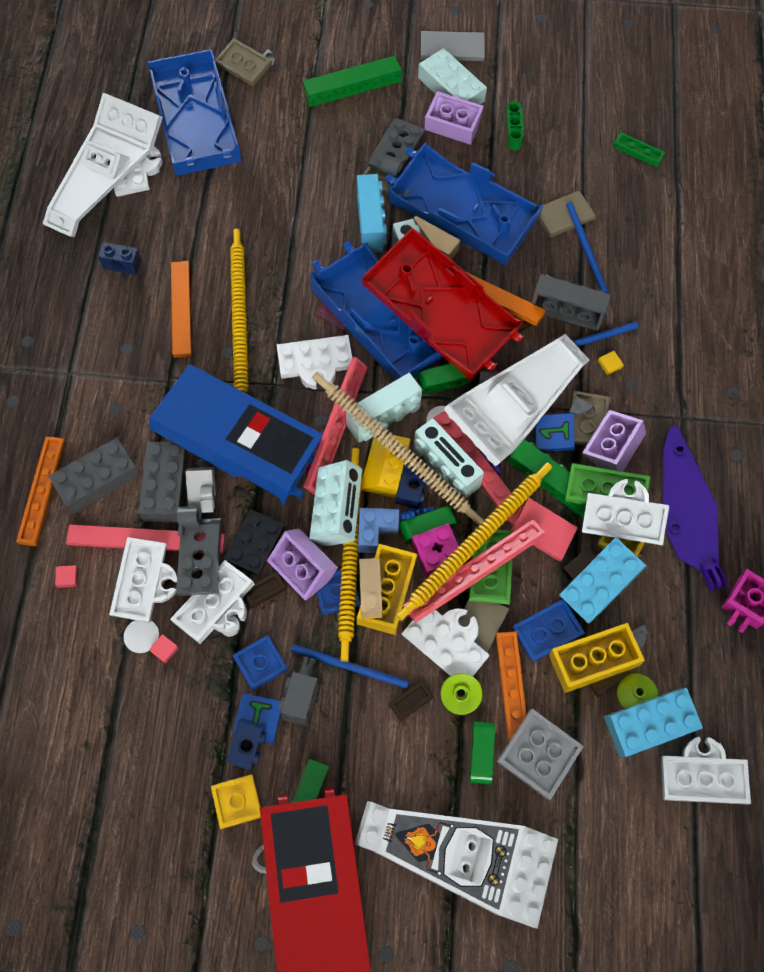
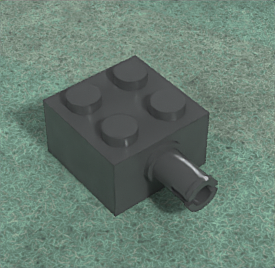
(300, 694)

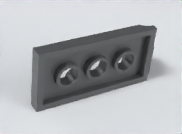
(392, 159)
(190, 526)

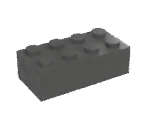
(571, 302)
(94, 476)
(163, 481)

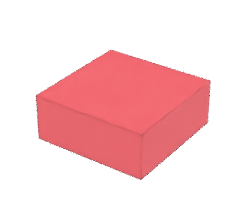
(66, 576)
(163, 648)

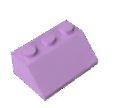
(453, 117)
(615, 441)
(301, 563)

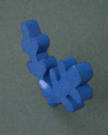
(412, 512)

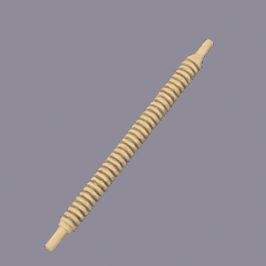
(332, 390)

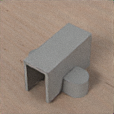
(201, 488)

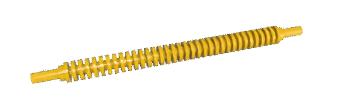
(239, 319)
(474, 541)
(348, 583)

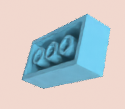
(371, 212)
(602, 580)
(653, 722)

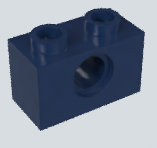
(119, 258)
(407, 496)
(238, 754)

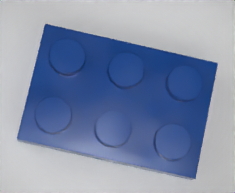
(548, 630)

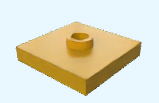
(236, 801)

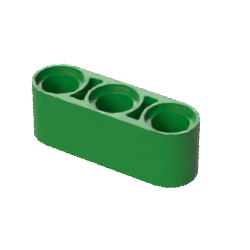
(514, 125)
(441, 378)
(427, 522)
(482, 753)

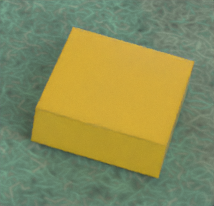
(610, 362)

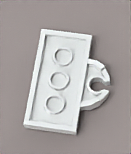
(137, 178)
(314, 356)
(626, 515)
(142, 580)
(213, 611)
(448, 642)
(705, 775)

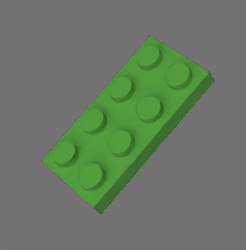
(596, 480)
(497, 584)

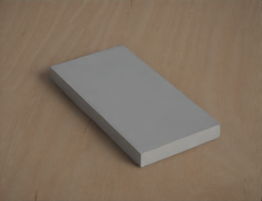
(461, 45)

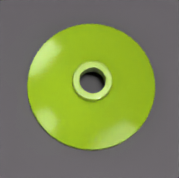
(627, 690)
(461, 704)

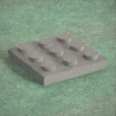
(540, 754)

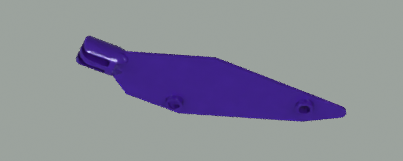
(691, 512)

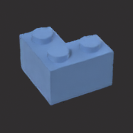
(375, 523)

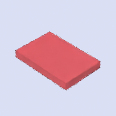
(557, 530)

